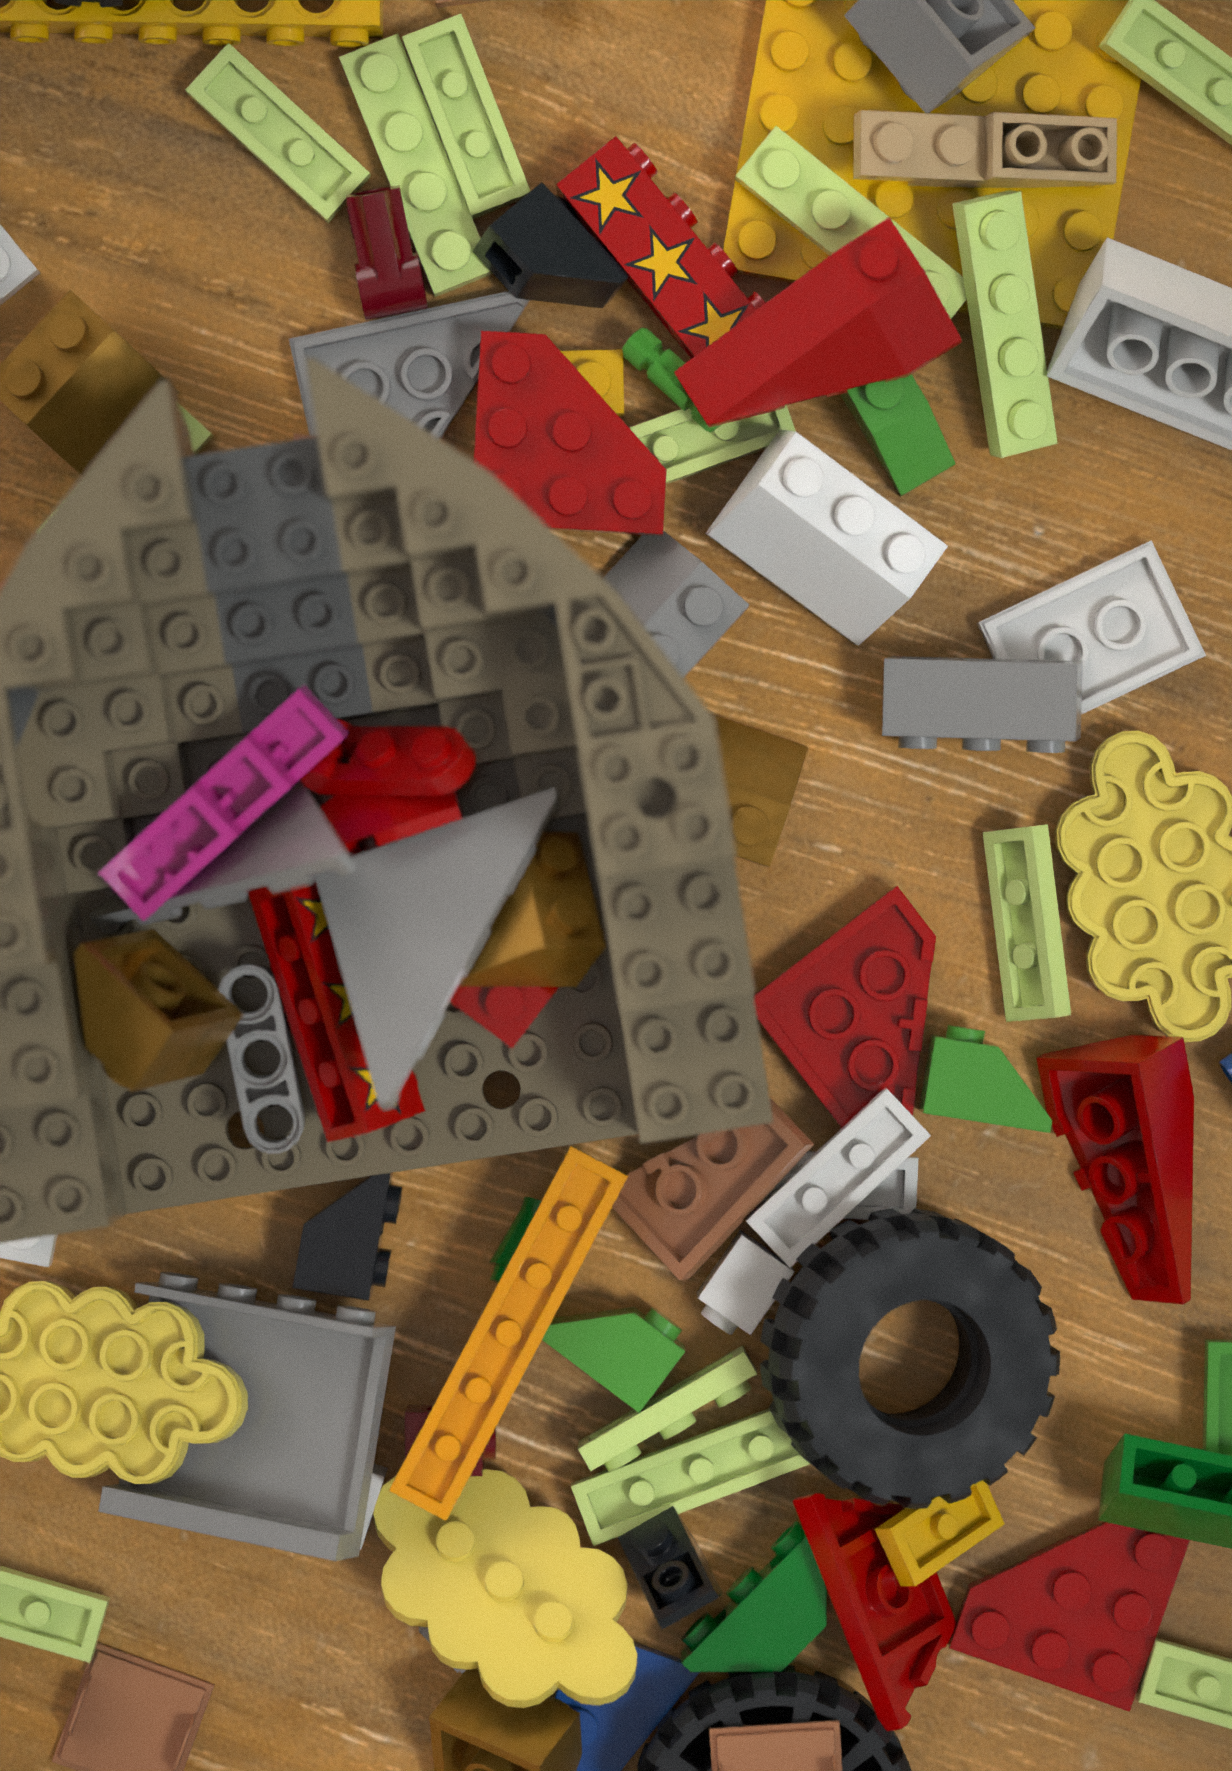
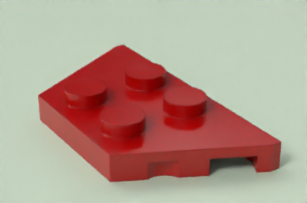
(887, 1625)

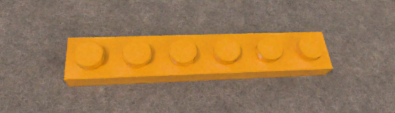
(508, 1333)

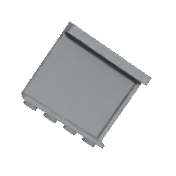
(310, 1433)

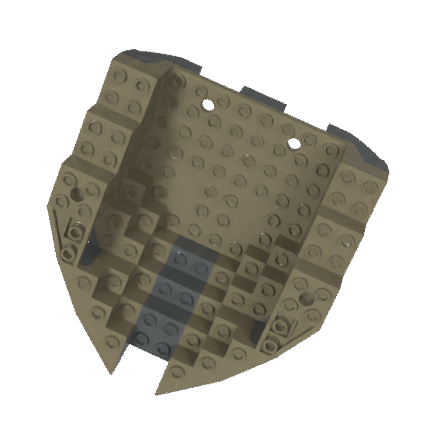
(402, 592)

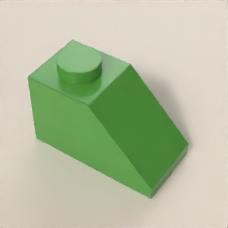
(900, 431)
(977, 1083)
(620, 1349)

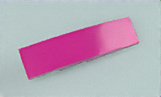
(223, 803)

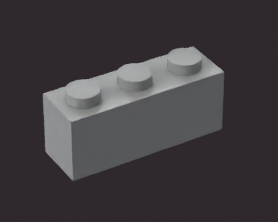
(982, 702)

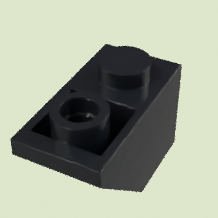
(548, 254)
(343, 1241)
(670, 1567)

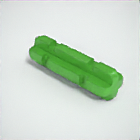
(646, 352)

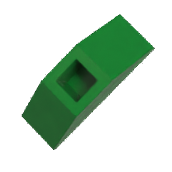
(768, 1614)

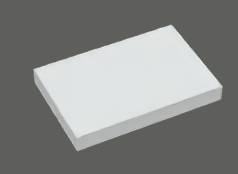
(1112, 617)

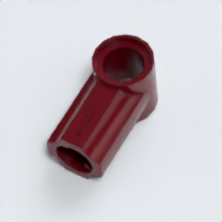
(387, 268)

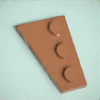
(706, 1188)

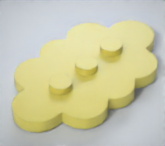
(1153, 884)
(109, 1383)
(509, 1593)

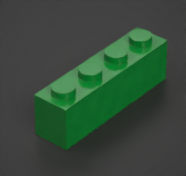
(1168, 1490)

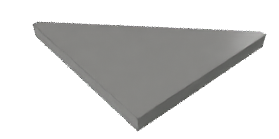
(413, 360)
(274, 851)
(418, 922)

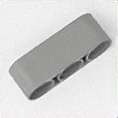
(262, 1090)

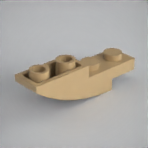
(985, 150)

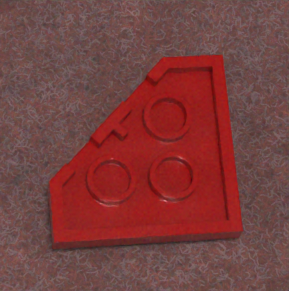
(561, 442)
(856, 1008)
(1076, 1611)

